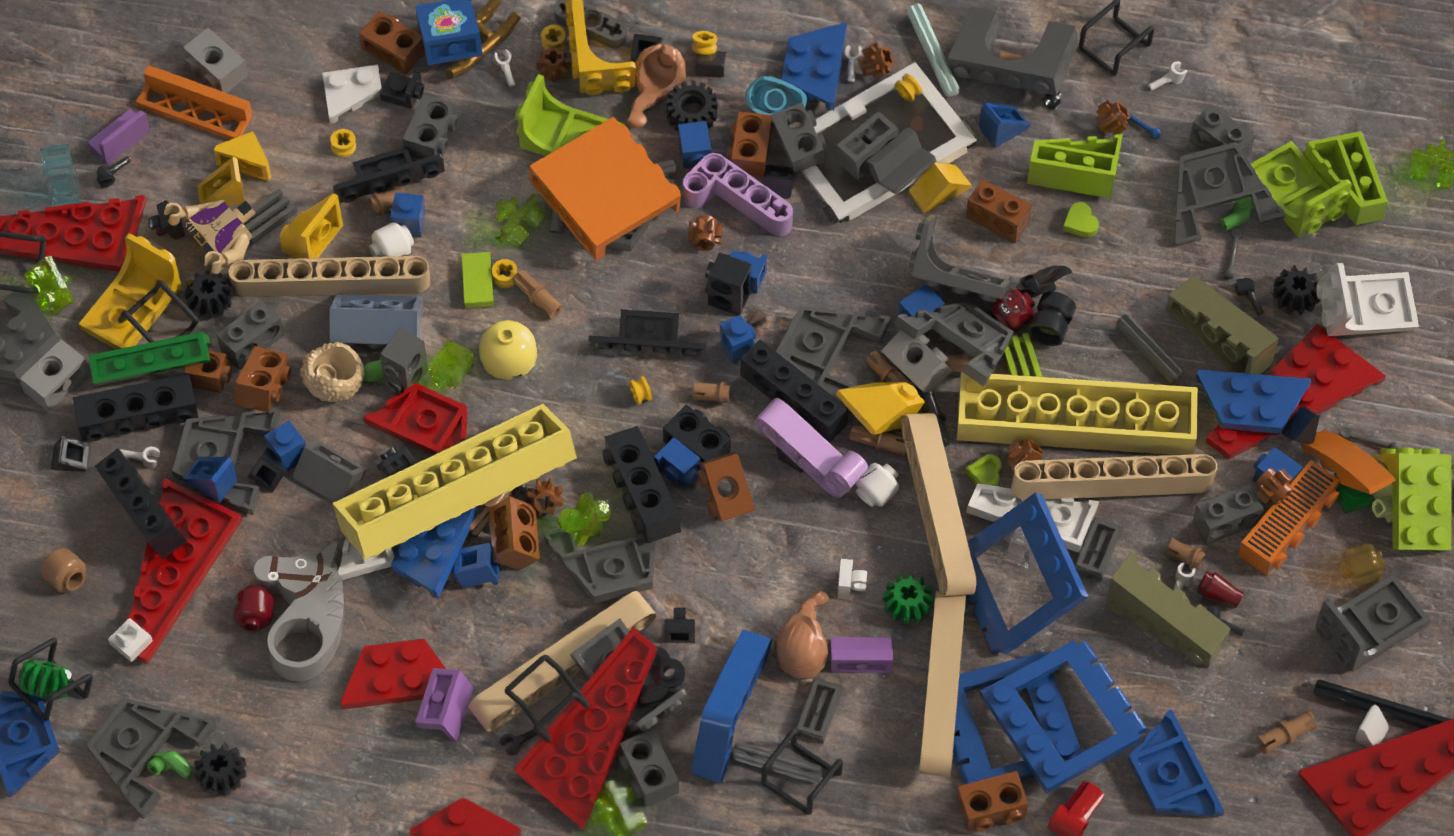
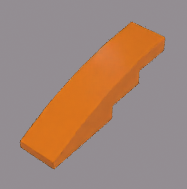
(1351, 463)

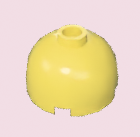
(507, 350)

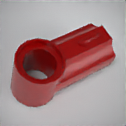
(1074, 816)

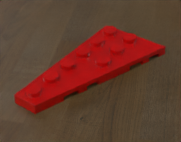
(76, 232)
(1334, 375)
(171, 582)
(586, 739)
(1384, 779)

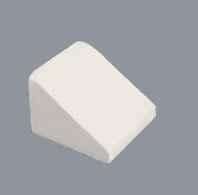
(1372, 728)

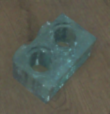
(60, 174)

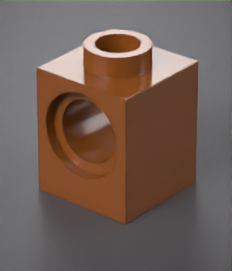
(214, 380)

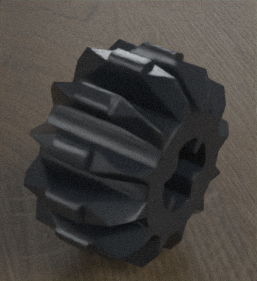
(1296, 290)
(208, 294)
(222, 760)

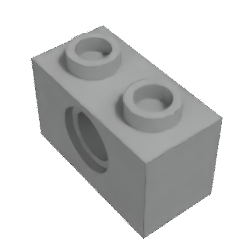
(209, 48)
(925, 373)
(52, 389)

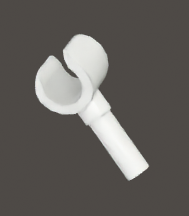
(852, 63)
(505, 66)
(1172, 76)
(142, 456)
(1183, 579)

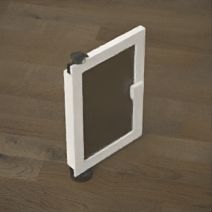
(928, 114)

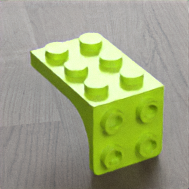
(549, 124)
(1301, 189)
(1420, 497)

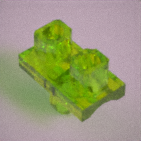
(1423, 161)
(512, 230)
(51, 285)
(585, 518)
(613, 810)

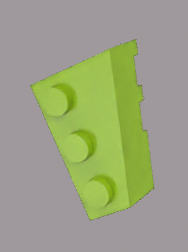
(1350, 159)
(1076, 165)

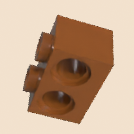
(389, 46)
(750, 144)
(998, 211)
(262, 379)
(514, 533)
(989, 794)

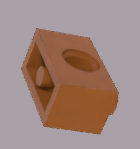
(738, 500)

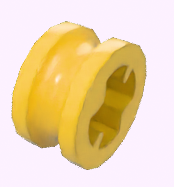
(553, 30)
(704, 43)
(908, 87)
(343, 150)
(501, 280)
(640, 390)

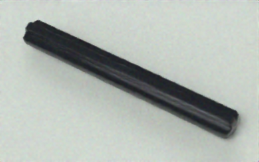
(1365, 701)

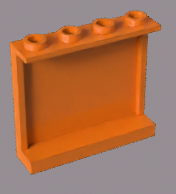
(603, 186)

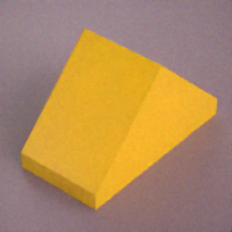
(248, 154)
(223, 185)
(938, 186)

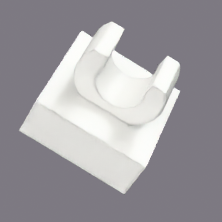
(850, 579)
(130, 640)

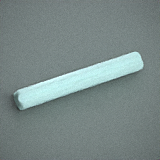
(933, 50)

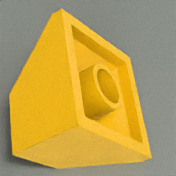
(312, 229)
(881, 404)

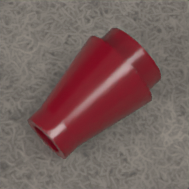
(1217, 589)

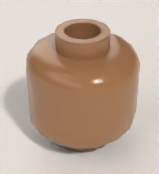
(63, 570)

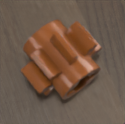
(876, 60)
(553, 64)
(1112, 117)
(705, 232)
(1023, 451)
(1274, 486)
(545, 488)

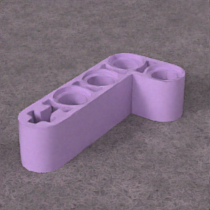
(772, 214)
(809, 449)

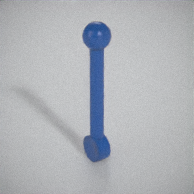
(1154, 132)

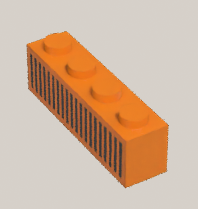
(1284, 523)

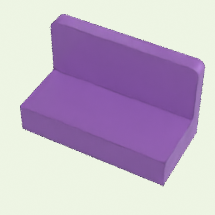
(119, 136)
(861, 655)
(445, 702)

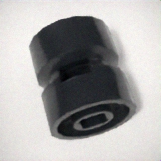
(1052, 319)

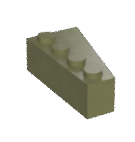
(1223, 328)
(1165, 612)

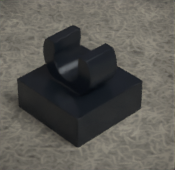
(161, 224)
(679, 629)

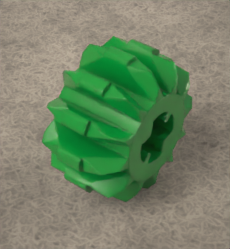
(908, 598)
(43, 678)

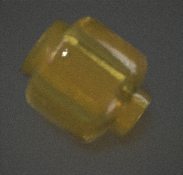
(1362, 564)

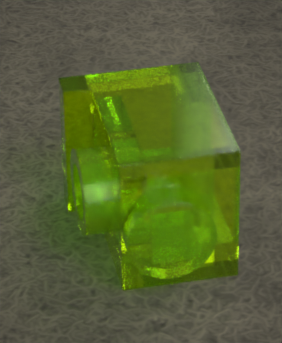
(454, 358)

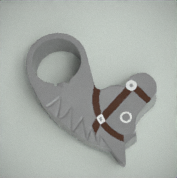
(317, 606)

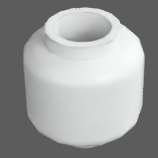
(391, 241)
(877, 485)

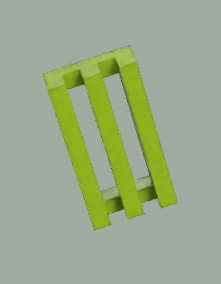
(1016, 342)

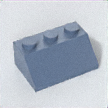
(373, 318)

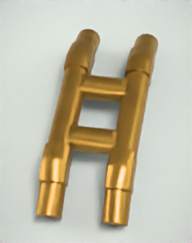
(491, 39)

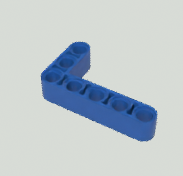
(727, 704)

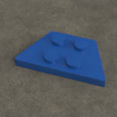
(815, 62)
(1252, 400)
(431, 554)
(25, 741)
(1173, 773)

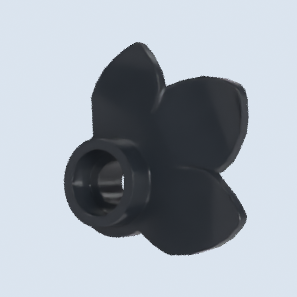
(1043, 280)
(656, 683)

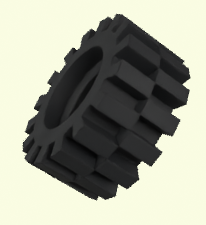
(691, 94)

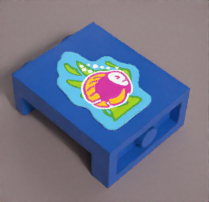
(449, 31)

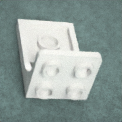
(1366, 303)

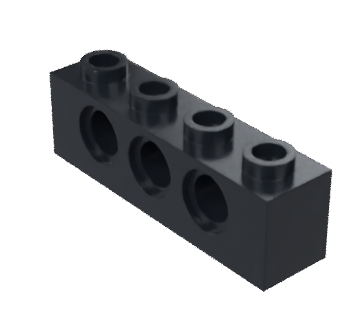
(784, 381)
(122, 400)
(642, 485)
(140, 503)

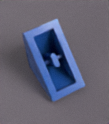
(1001, 123)
(212, 476)

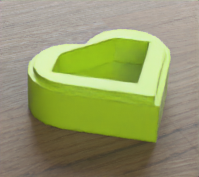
(1080, 221)
(985, 470)

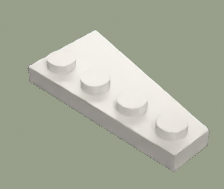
(1070, 516)

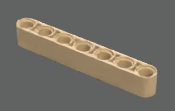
(317, 269)
(1114, 476)
(938, 504)
(942, 685)
(496, 708)

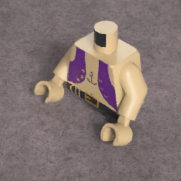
(216, 230)

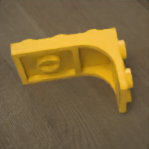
(593, 73)
(137, 277)

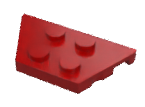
(422, 419)
(390, 674)
(465, 819)

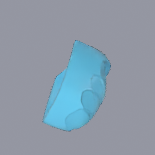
(772, 95)

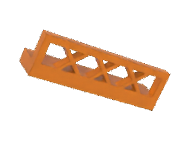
(197, 95)

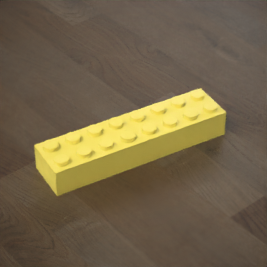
(1079, 414)
(454, 481)

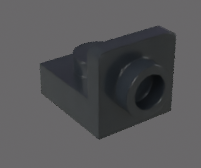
(403, 89)
(395, 460)

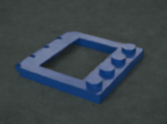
(1052, 561)
(1048, 708)
(1030, 738)

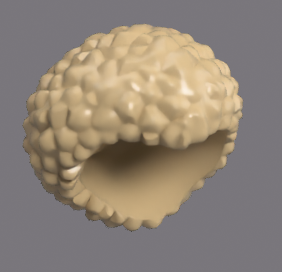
(332, 372)

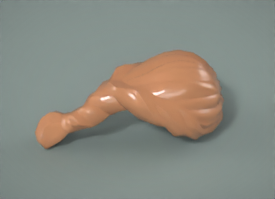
(657, 73)
(800, 643)

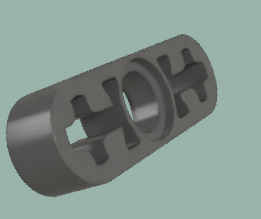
(597, 32)

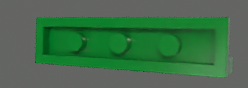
(150, 358)

